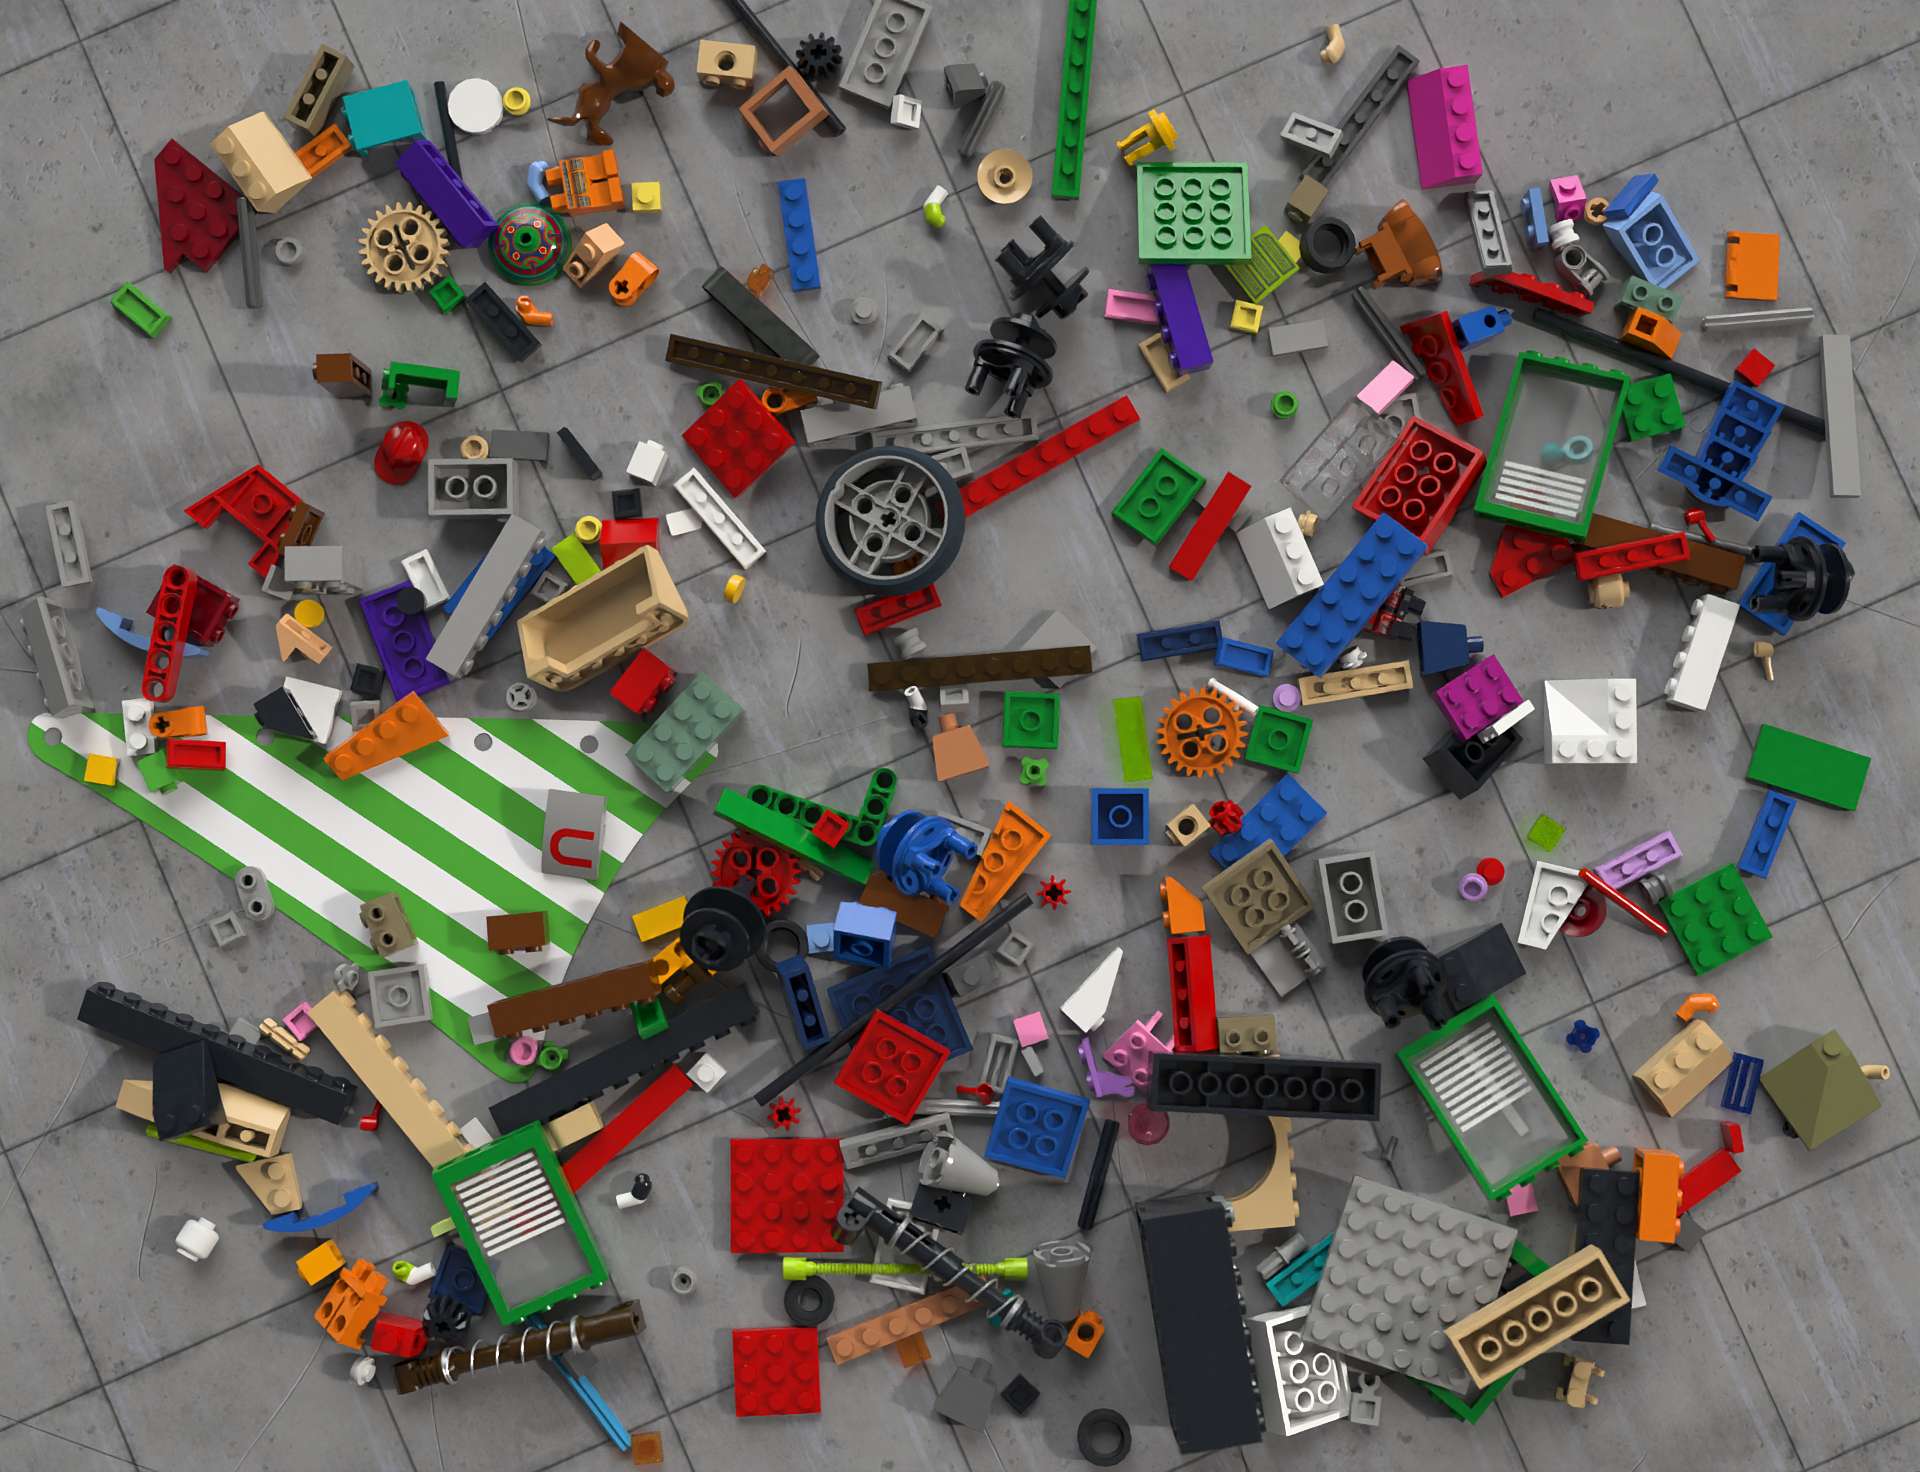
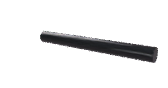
(447, 127)

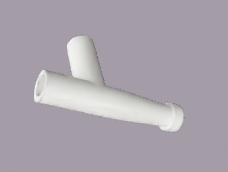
(1242, 703)

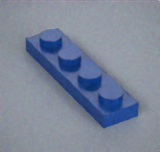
(799, 235)

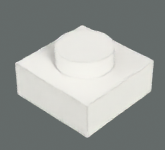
(906, 111)
(706, 1072)

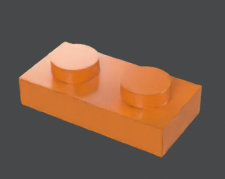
(324, 150)

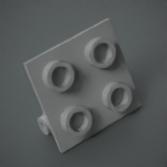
(1288, 958)

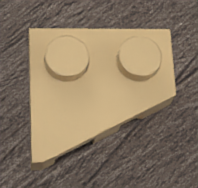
(273, 1182)

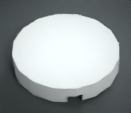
(476, 106)

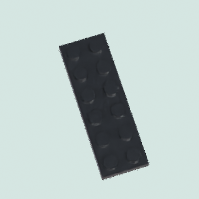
(1609, 1222)

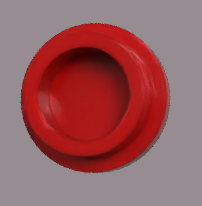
(1491, 870)

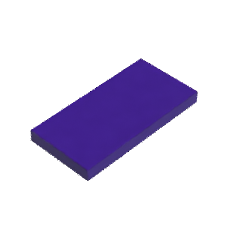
(402, 644)

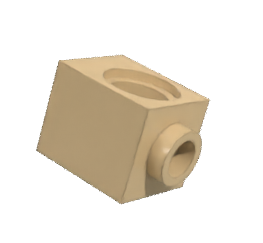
(1198, 821)

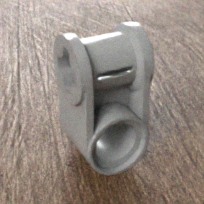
(1584, 269)

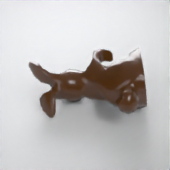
(631, 70)

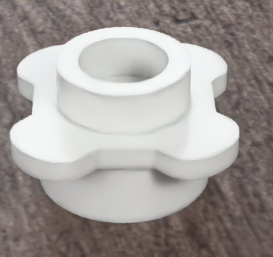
(1351, 658)

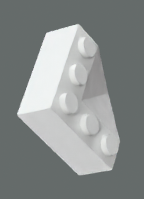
(1590, 721)

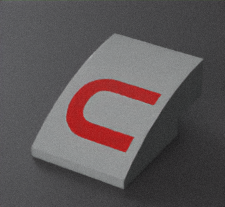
(573, 834)

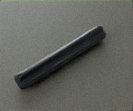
(1098, 1174)

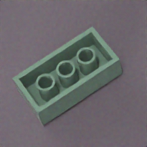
(685, 732)

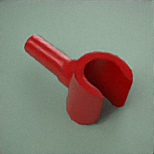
(1697, 516)
(983, 1092)
(371, 1123)

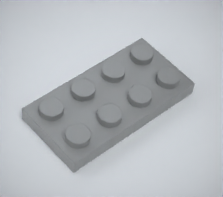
(885, 50)

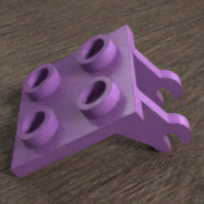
(1100, 1080)

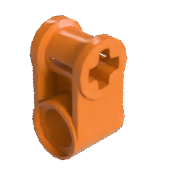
(635, 276)
(183, 723)

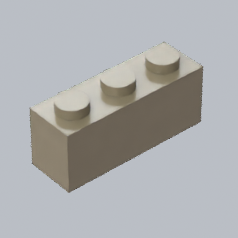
(319, 91)

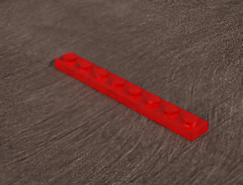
(1046, 456)

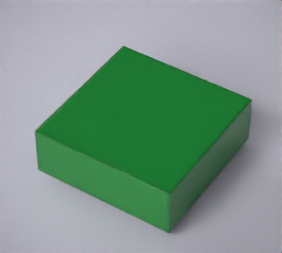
(447, 294)

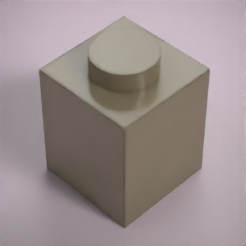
(1305, 200)

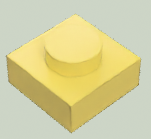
(646, 197)

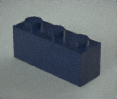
(802, 1002)

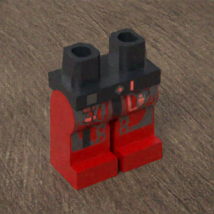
(1389, 617)

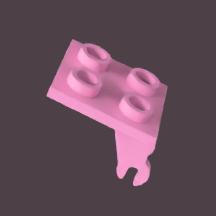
(1132, 1050)

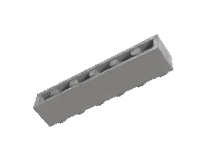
(486, 596)

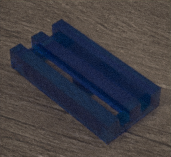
(1731, 1081)

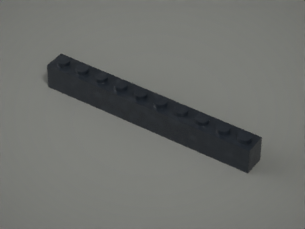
(231, 1055)
(626, 1059)

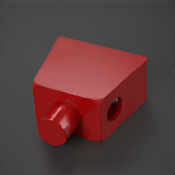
(397, 1335)

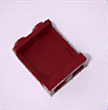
(209, 613)

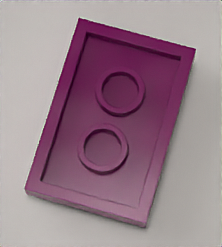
(1477, 698)

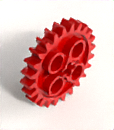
(781, 871)

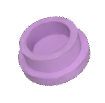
(1286, 697)
(1473, 887)

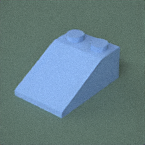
(1653, 242)

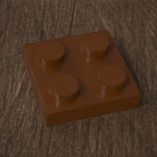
(302, 528)

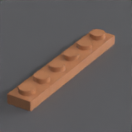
(900, 1323)

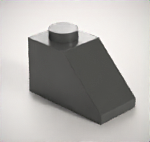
(964, 84)

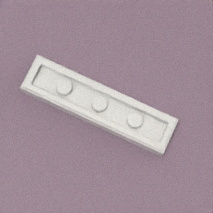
(719, 518)

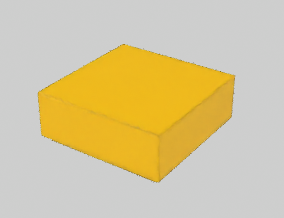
(101, 769)

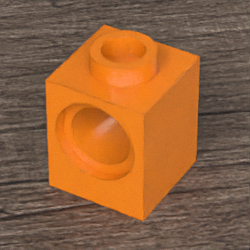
(1080, 1344)

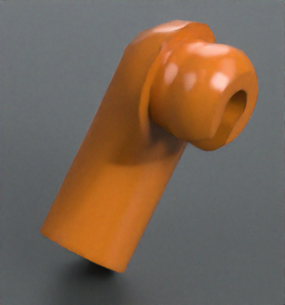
(1697, 1002)

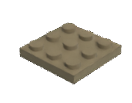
(1258, 896)

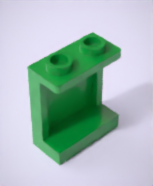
(422, 376)

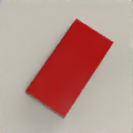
(195, 755)

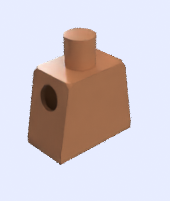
(956, 750)
(1591, 1157)

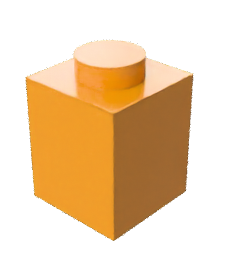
(320, 1262)

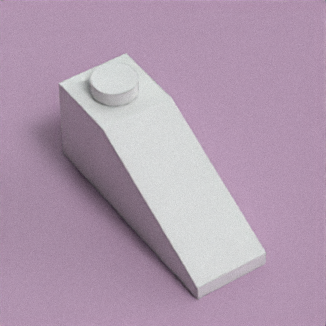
(1091, 998)

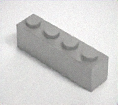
(844, 420)

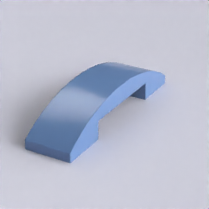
(120, 626)

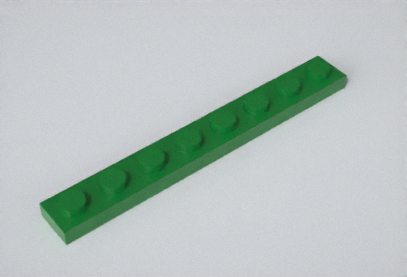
(1074, 99)

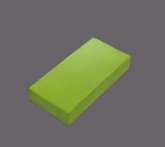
(576, 559)

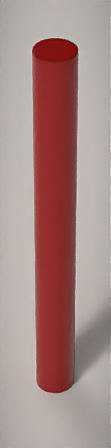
(1622, 901)

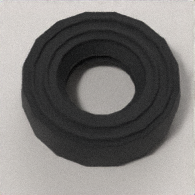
(804, 1317)

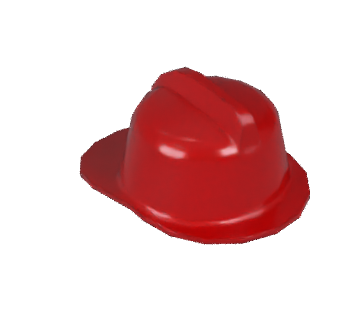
(401, 452)

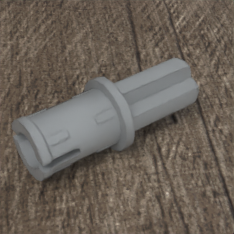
(1281, 1256)

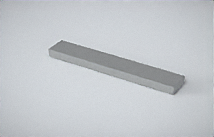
(1839, 416)
(968, 433)

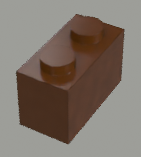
(518, 931)

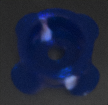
(1585, 1044)

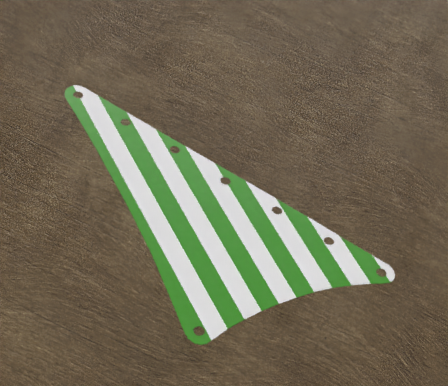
(436, 825)

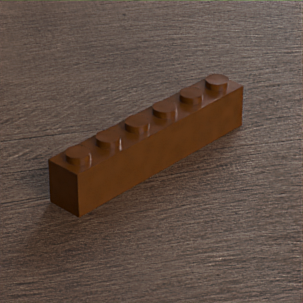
(1706, 564)
(575, 998)

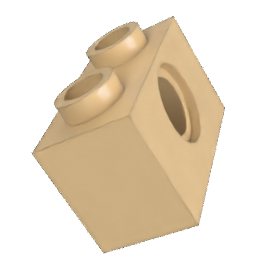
(714, 54)

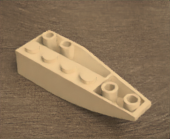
(252, 1124)

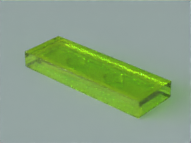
(1132, 739)

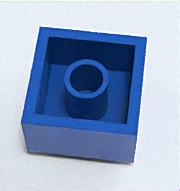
(1119, 816)
(864, 935)

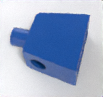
(1480, 327)

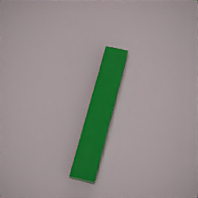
(792, 837)

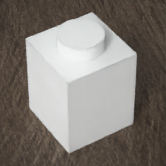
(647, 462)

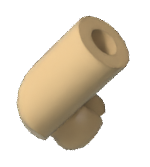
(1336, 46)

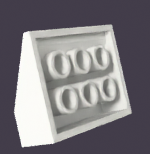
(1296, 1378)

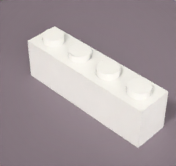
(1701, 653)

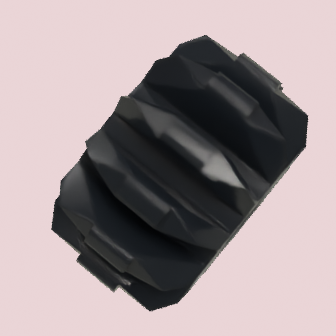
(827, 61)
(447, 1318)

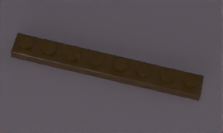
(774, 371)
(980, 668)

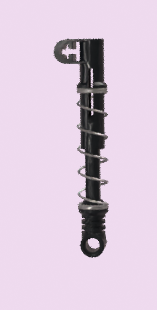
(944, 1264)

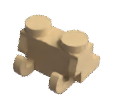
(1578, 1382)

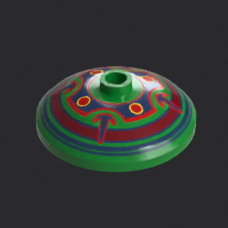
(541, 257)

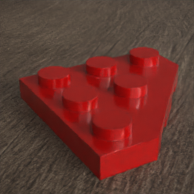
(1526, 557)

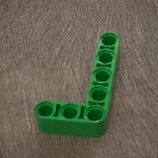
(865, 817)

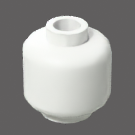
(197, 1239)

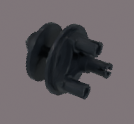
(1028, 271)
(1015, 359)
(1806, 578)
(722, 926)
(1404, 982)

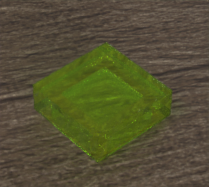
(1545, 832)

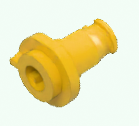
(1158, 130)

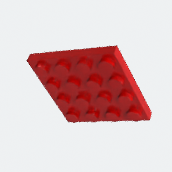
(785, 1194)

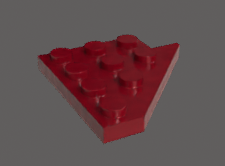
(194, 209)

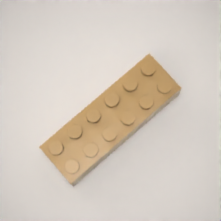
(1536, 1316)

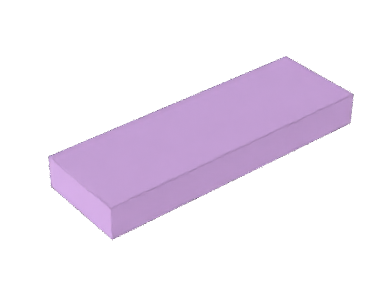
(1639, 861)

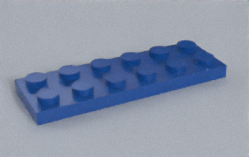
(1352, 595)

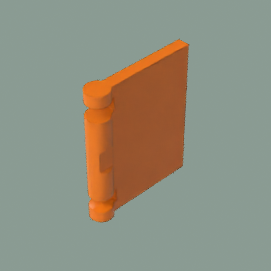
(1752, 266)

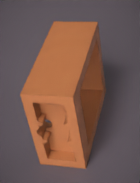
(799, 129)

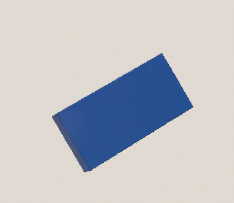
(1631, 196)
(1243, 657)

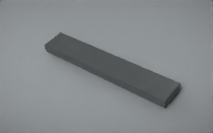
(1364, 113)

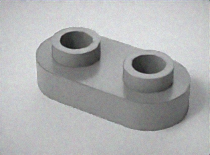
(256, 892)

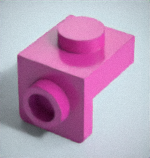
(1568, 198)

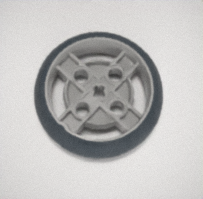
(864, 565)

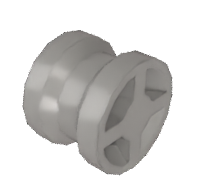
(909, 643)
(516, 695)

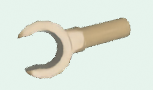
(1765, 650)

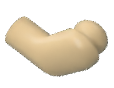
(1876, 1071)

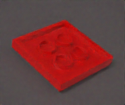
(738, 438)
(892, 1066)
(776, 1371)

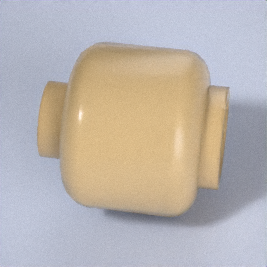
(1608, 591)

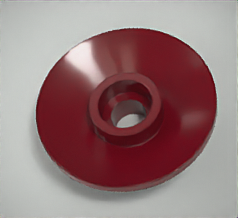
(1592, 919)

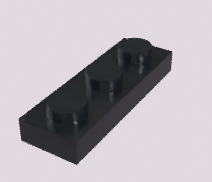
(503, 322)

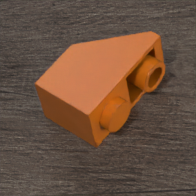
(1651, 332)
(1183, 908)

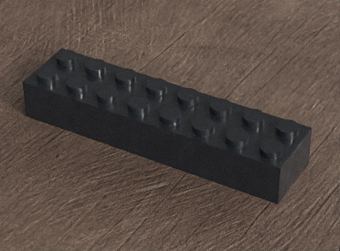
(1263, 1086)

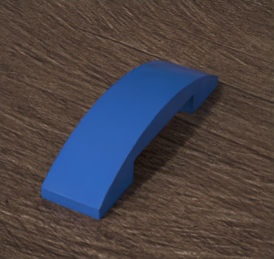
(291, 1221)

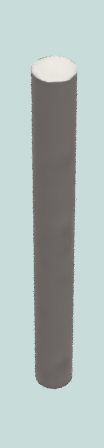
(1733, 547)

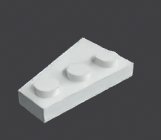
(1549, 903)

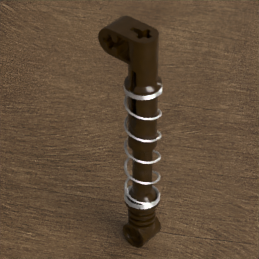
(577, 1335)

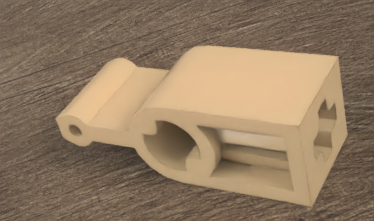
(573, 1126)

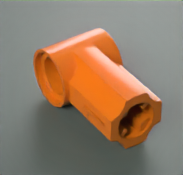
(791, 400)

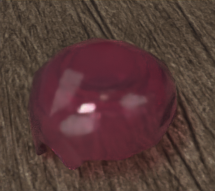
(1148, 1126)

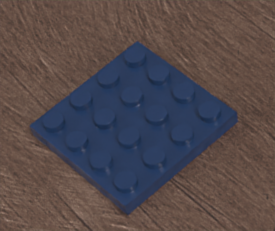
(926, 1011)

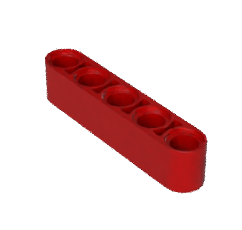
(159, 645)

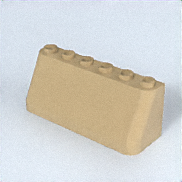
(601, 622)

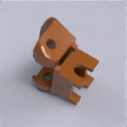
(1402, 250)

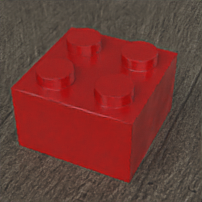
(644, 683)

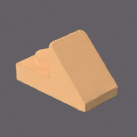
(294, 635)

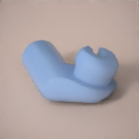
(534, 181)

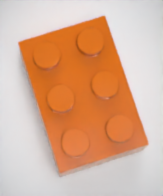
(1658, 1194)

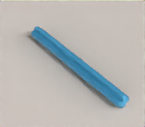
(588, 1395)

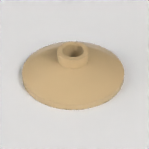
(1006, 163)

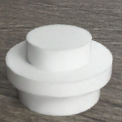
(363, 1370)

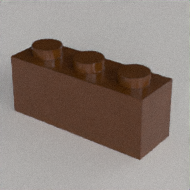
(343, 375)
(912, 910)

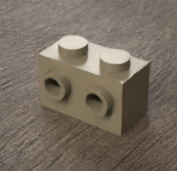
(388, 925)
(1246, 1034)

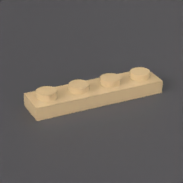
(1355, 683)

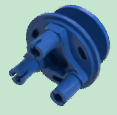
(919, 851)

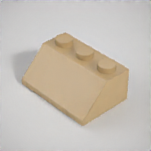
(261, 162)
(1684, 1066)

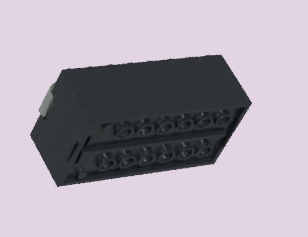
(1200, 1321)

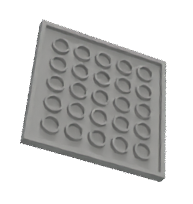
(1404, 1276)

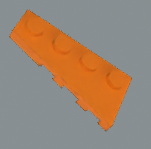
(390, 735)
(1006, 856)

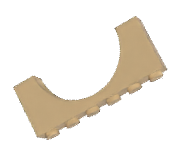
(1271, 1198)

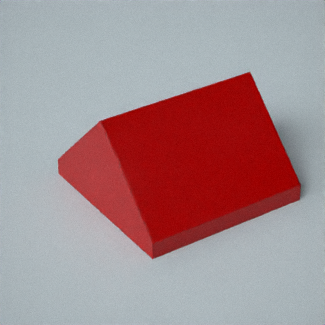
(625, 536)

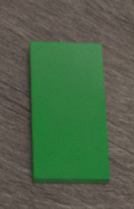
(1808, 767)

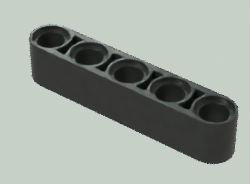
(758, 318)

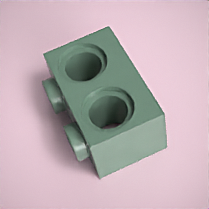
(1648, 296)

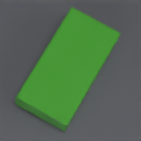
(140, 310)

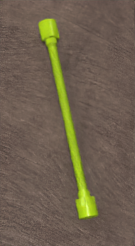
(797, 1269)

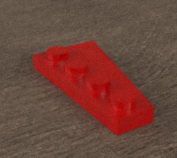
(1535, 292)
(1439, 348)

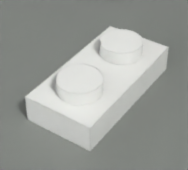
(137, 733)

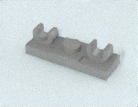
(69, 544)

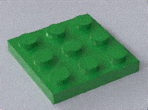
(1714, 919)

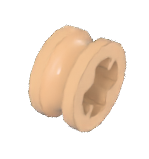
(1589, 218)

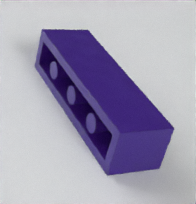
(446, 194)
(1179, 317)

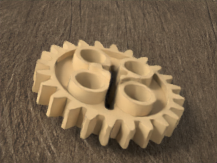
(427, 237)

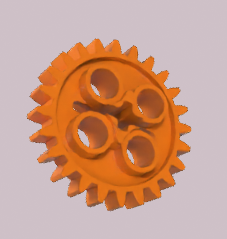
(1196, 708)

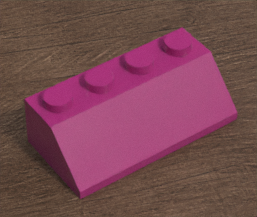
(1444, 128)

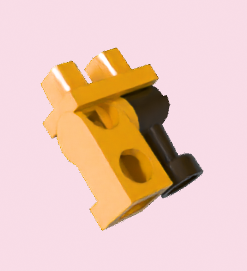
(669, 962)

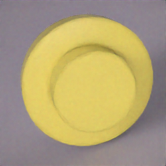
(516, 101)
(588, 530)

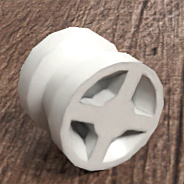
(1562, 234)

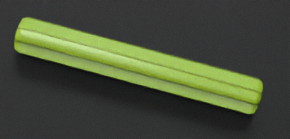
(205, 1145)

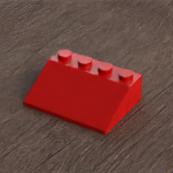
(1428, 500)

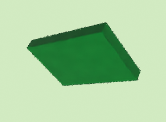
(1158, 497)

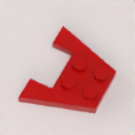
(259, 504)

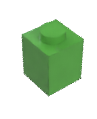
(157, 775)

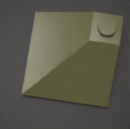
(1821, 1090)

